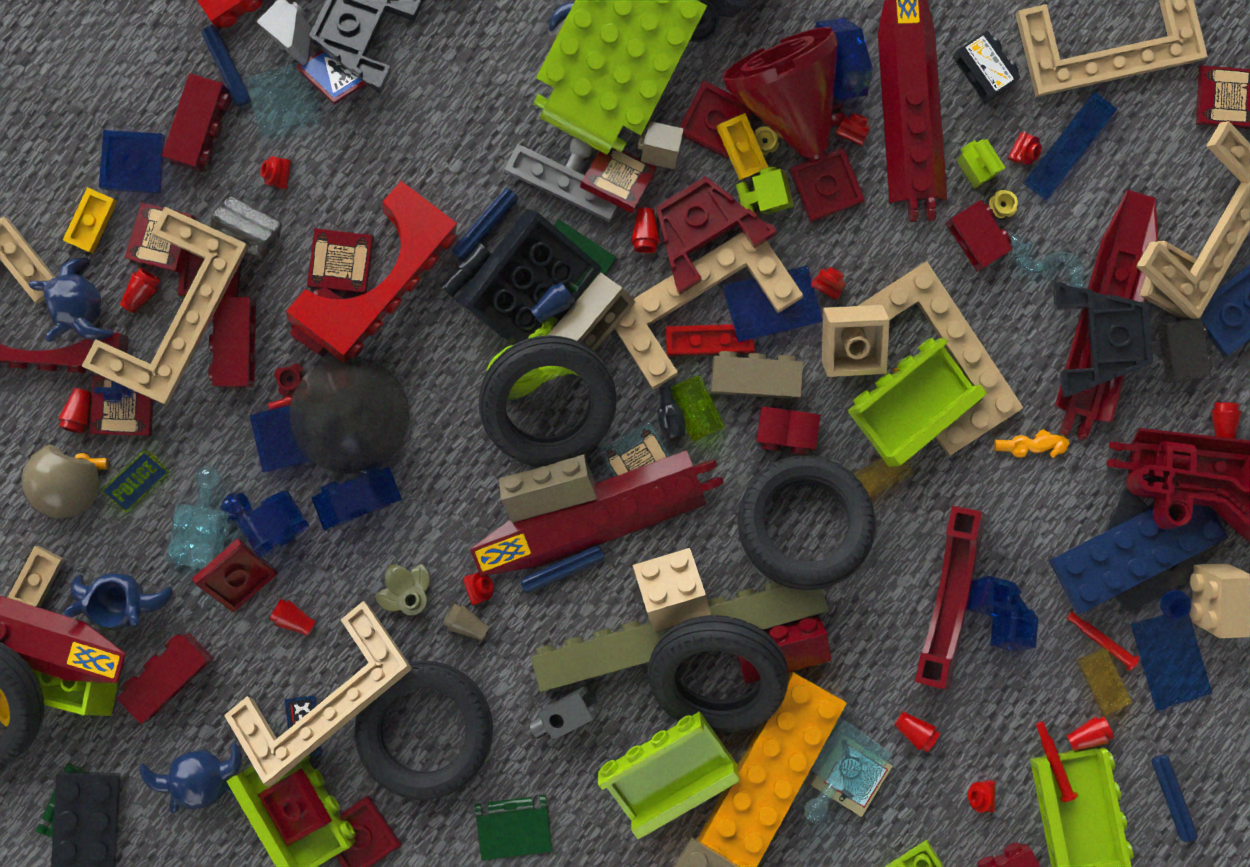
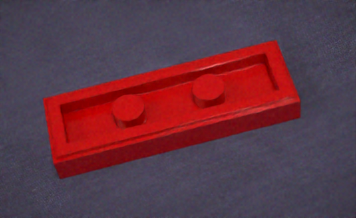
(704, 340)

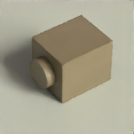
(660, 145)

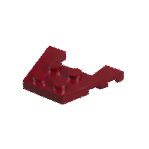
(697, 218)

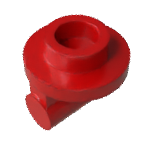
(854, 128)
(1026, 149)
(276, 172)
(829, 282)
(478, 587)
(982, 796)

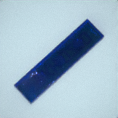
(1070, 146)

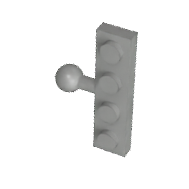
(559, 179)

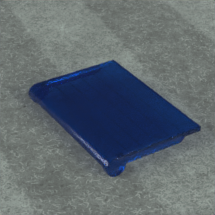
(755, 315)
(1171, 660)

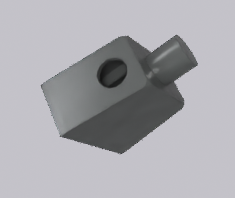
(575, 708)

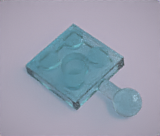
(198, 530)
(848, 764)

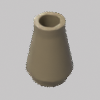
(464, 622)

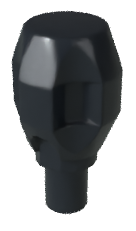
(670, 415)

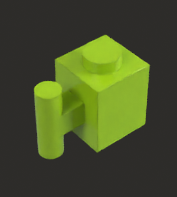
(979, 162)
(770, 192)

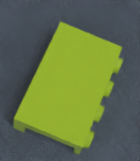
(914, 402)
(669, 774)
(1091, 826)
(308, 851)

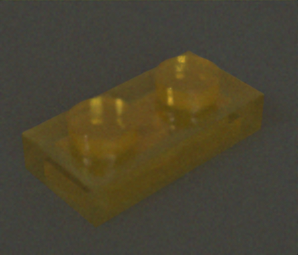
(879, 476)
(1104, 681)

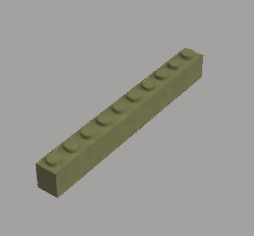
(636, 641)

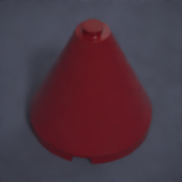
(791, 88)

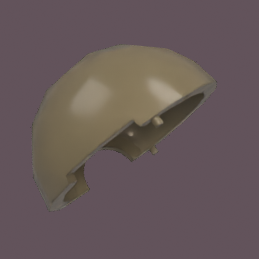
(59, 484)

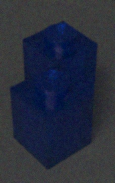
(853, 60)
(356, 497)
(1012, 623)

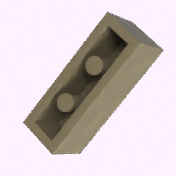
(595, 313)
(756, 376)
(547, 488)

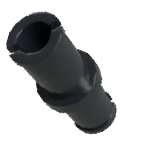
(465, 270)

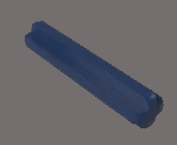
(225, 65)
(485, 224)
(562, 569)
(1174, 798)

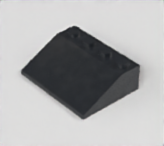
(515, 281)

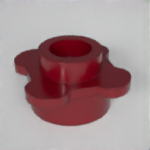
(282, 376)

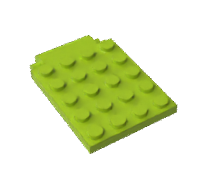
(613, 66)

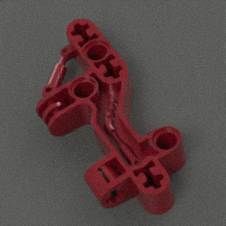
(1181, 486)

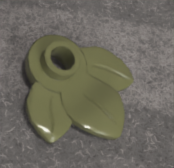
(401, 586)

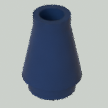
(553, 302)

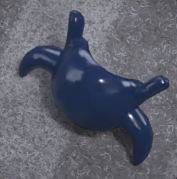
(72, 302)
(114, 601)
(195, 778)

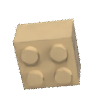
(855, 340)
(671, 589)
(1221, 600)

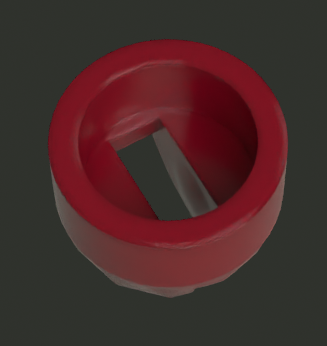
(838, 117)

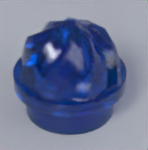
(236, 505)
(1175, 604)

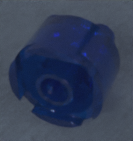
(272, 523)

